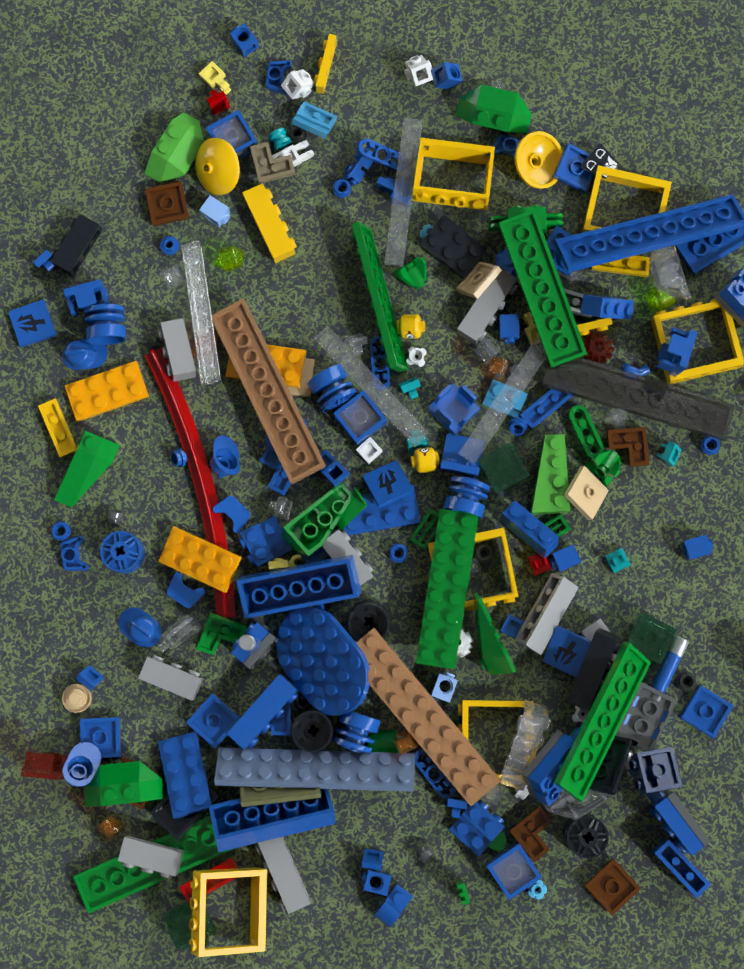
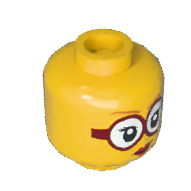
(410, 326)
(425, 459)

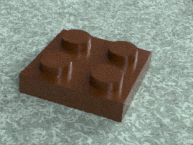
(167, 203)
(612, 886)

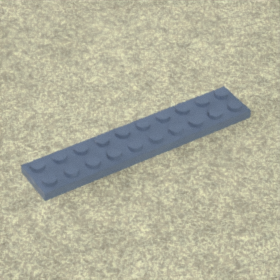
(315, 769)

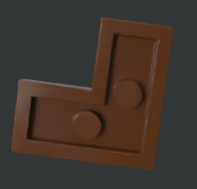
(634, 441)
(527, 832)

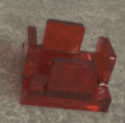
(44, 765)

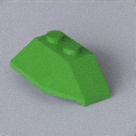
(175, 149)

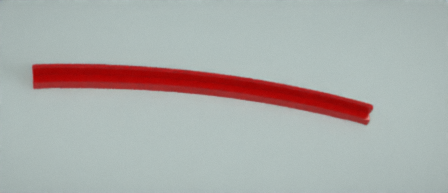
(198, 467)

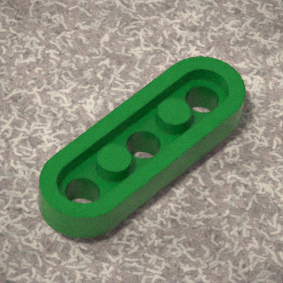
(585, 423)

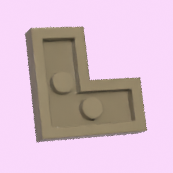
(268, 168)

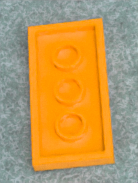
(289, 361)
(106, 391)
(200, 559)

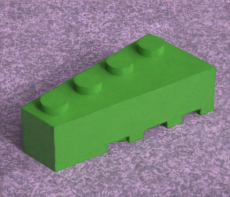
(551, 478)

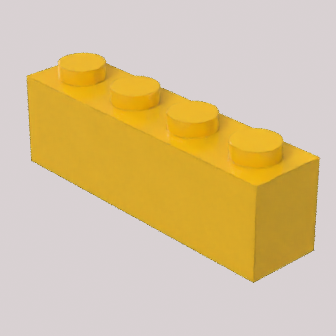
(268, 222)

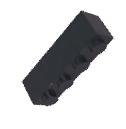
(594, 668)

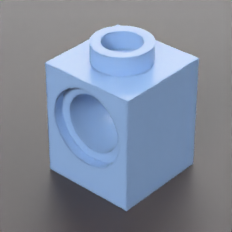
(215, 211)
(446, 696)

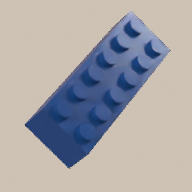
(299, 586)
(248, 825)

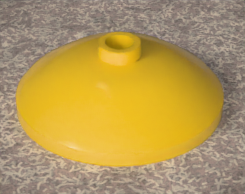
(544, 152)
(217, 166)

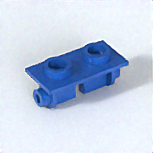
(354, 171)

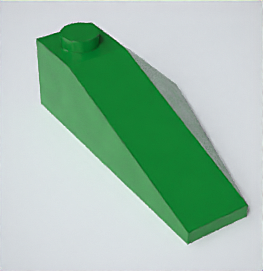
(86, 466)
(313, 526)

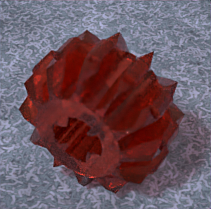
(606, 348)

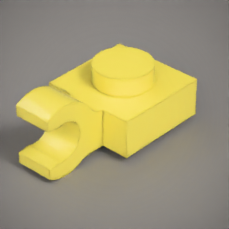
(214, 76)
(530, 331)
(280, 563)

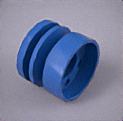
(105, 324)
(331, 386)
(467, 494)
(133, 549)
(356, 731)

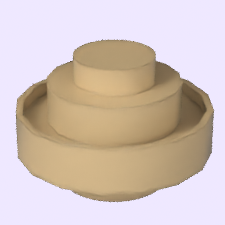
(76, 698)

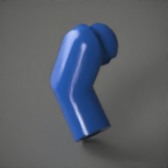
(642, 371)

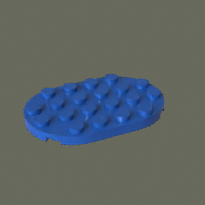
(323, 661)

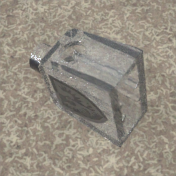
(185, 629)

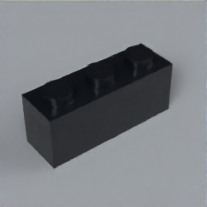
(76, 245)

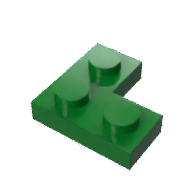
(217, 629)

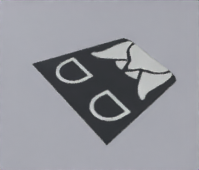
(600, 157)

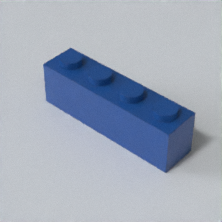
(262, 712)

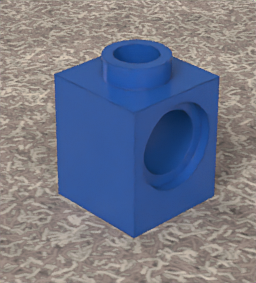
(244, 47)
(446, 75)
(509, 328)
(697, 547)
(565, 558)
(382, 888)

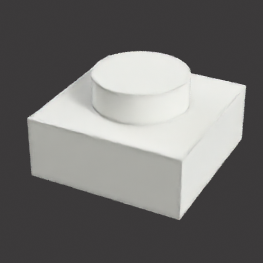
(369, 450)

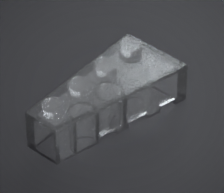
(525, 743)

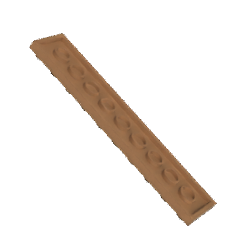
(268, 391)
(426, 720)

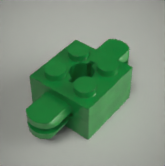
(547, 221)

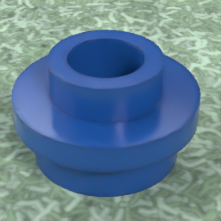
(341, 182)
(169, 251)
(517, 430)
(716, 445)
(178, 457)
(56, 527)
(402, 548)

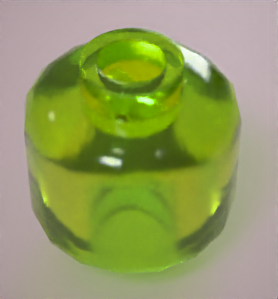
(230, 258)
(659, 300)

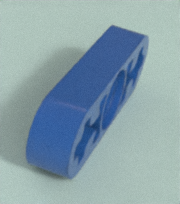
(376, 146)
(373, 350)
(438, 789)

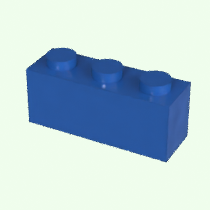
(607, 307)
(529, 529)
(680, 867)

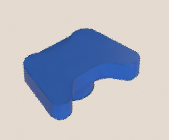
(275, 75)
(506, 146)
(234, 511)
(71, 556)
(182, 593)

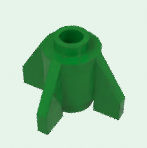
(413, 273)
(605, 465)

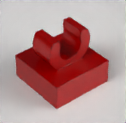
(218, 102)
(539, 564)

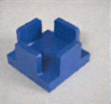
(86, 295)
(676, 354)
(454, 407)

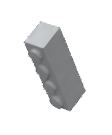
(486, 306)
(546, 613)
(284, 873)

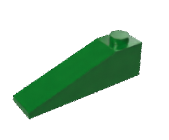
(491, 650)

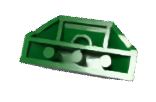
(495, 109)
(123, 784)

